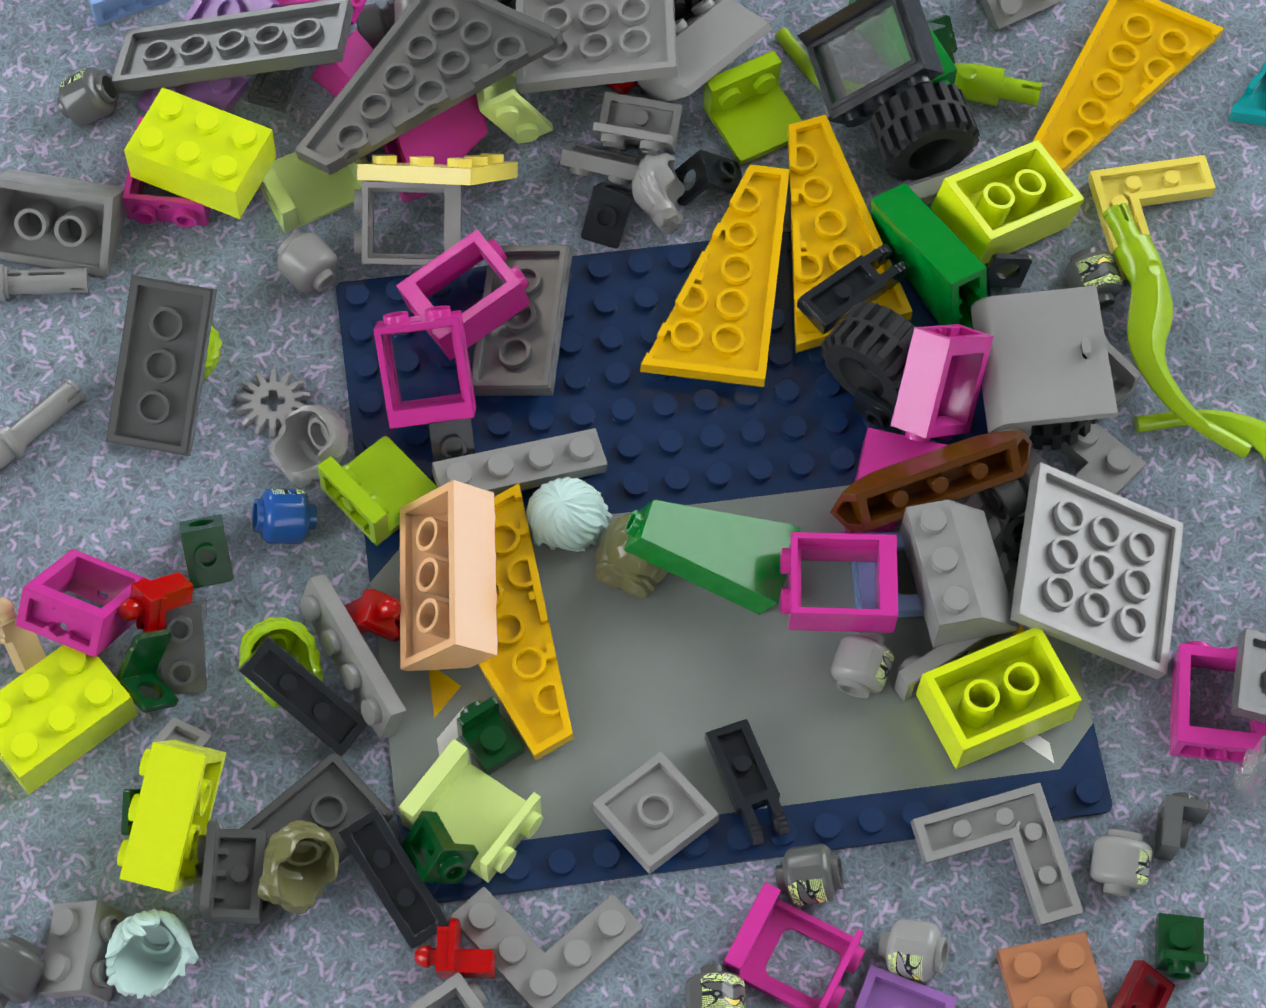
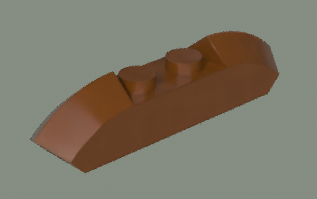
(933, 477)

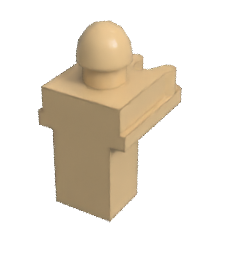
(20, 643)

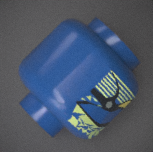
(283, 516)

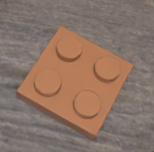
(1052, 974)

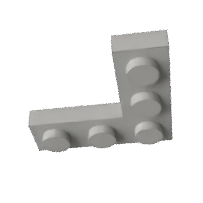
(1104, 460)
(1028, 825)
(548, 976)

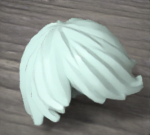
(567, 515)
(148, 953)

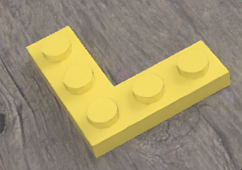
(421, 169)
(1146, 186)

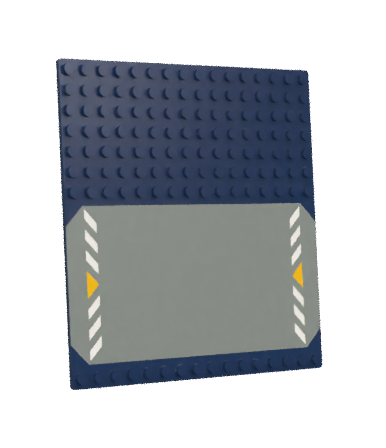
(685, 659)

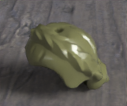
(622, 569)
(298, 866)

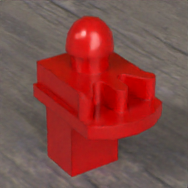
(153, 598)
(376, 614)
(451, 959)

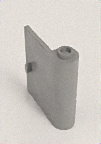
(1038, 362)

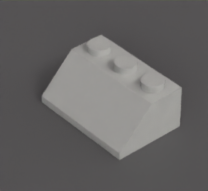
(707, 45)
(59, 221)
(956, 572)

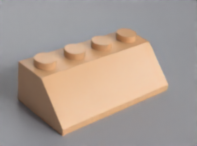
(448, 579)

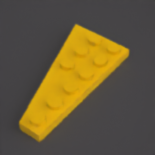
(1120, 68)
(827, 221)
(728, 300)
(526, 664)

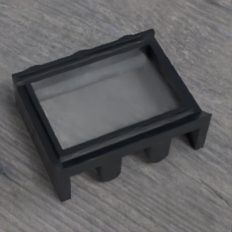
(870, 56)

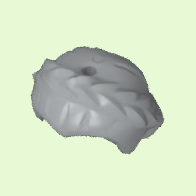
(657, 190)
(306, 441)

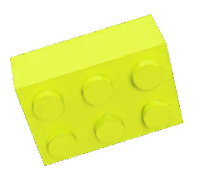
(200, 153)
(1008, 201)
(997, 697)
(59, 714)
(170, 814)

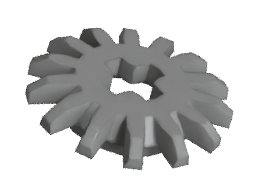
(260, 412)

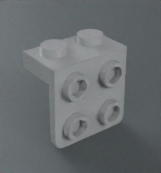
(638, 123)

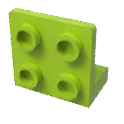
(750, 108)
(374, 487)

